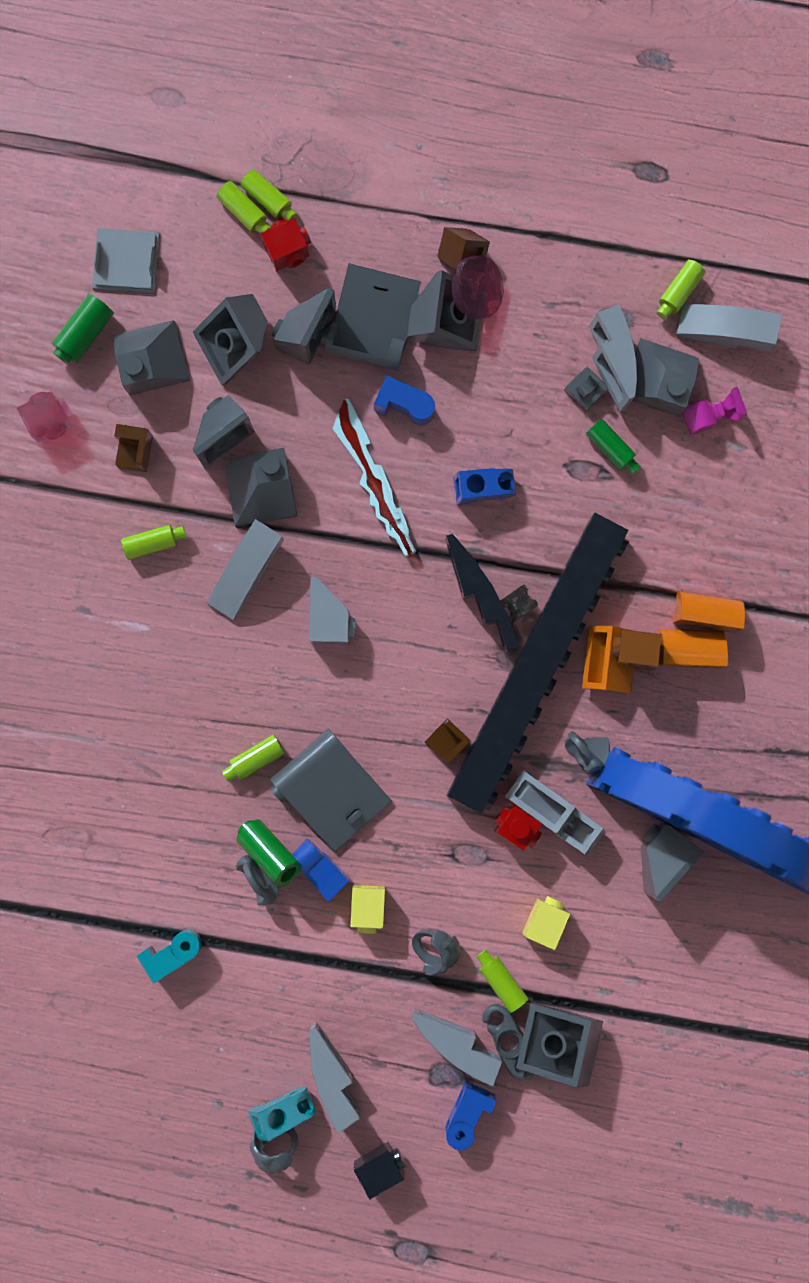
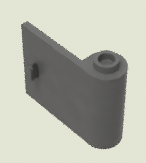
(372, 317)
(327, 787)

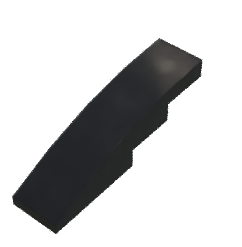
(475, 584)

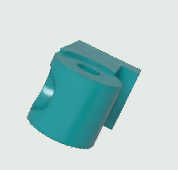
(181, 950)
(282, 1113)

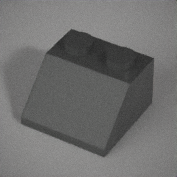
(559, 1045)

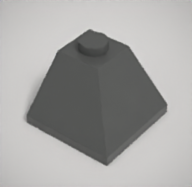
(437, 319)
(304, 325)
(232, 335)
(150, 358)
(664, 377)
(221, 430)
(260, 487)
(665, 859)

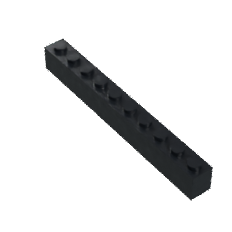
(537, 664)

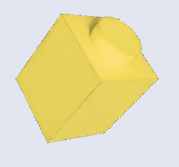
(367, 908)
(546, 922)

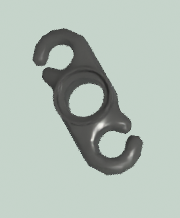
(507, 1026)

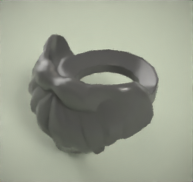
(588, 752)
(259, 881)
(446, 946)
(276, 1163)

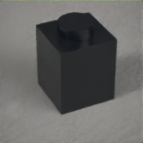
(380, 1169)

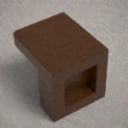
(459, 244)
(133, 447)
(447, 741)

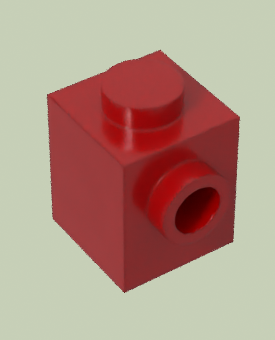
(286, 244)
(518, 827)

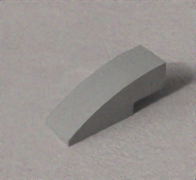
(729, 326)
(615, 355)
(245, 569)
(556, 814)
(457, 1046)
(331, 1080)

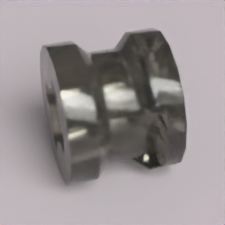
(519, 603)

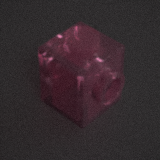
(45, 416)

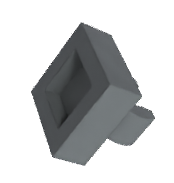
(586, 389)

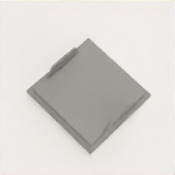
(126, 260)

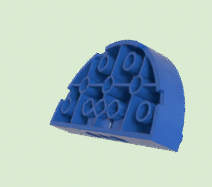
(706, 816)

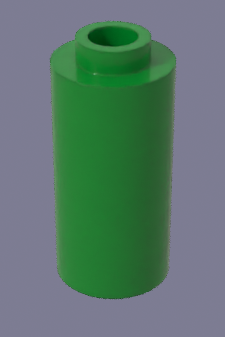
(81, 329)
(268, 852)

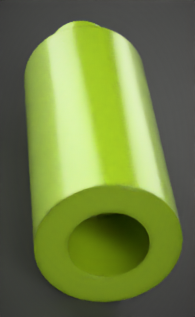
(267, 195)
(242, 208)
(680, 288)
(152, 541)
(254, 758)
(501, 981)

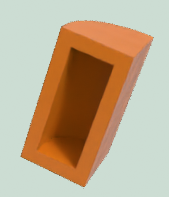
(709, 612)
(693, 648)
(600, 667)

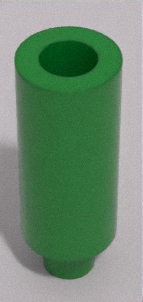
(613, 446)

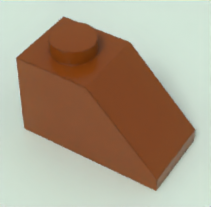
(637, 649)

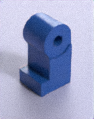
(405, 399)
(484, 485)
(320, 869)
(465, 1115)

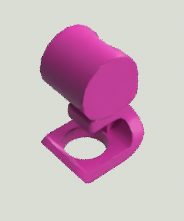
(704, 416)

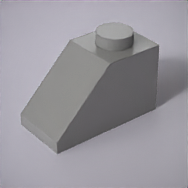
(328, 617)

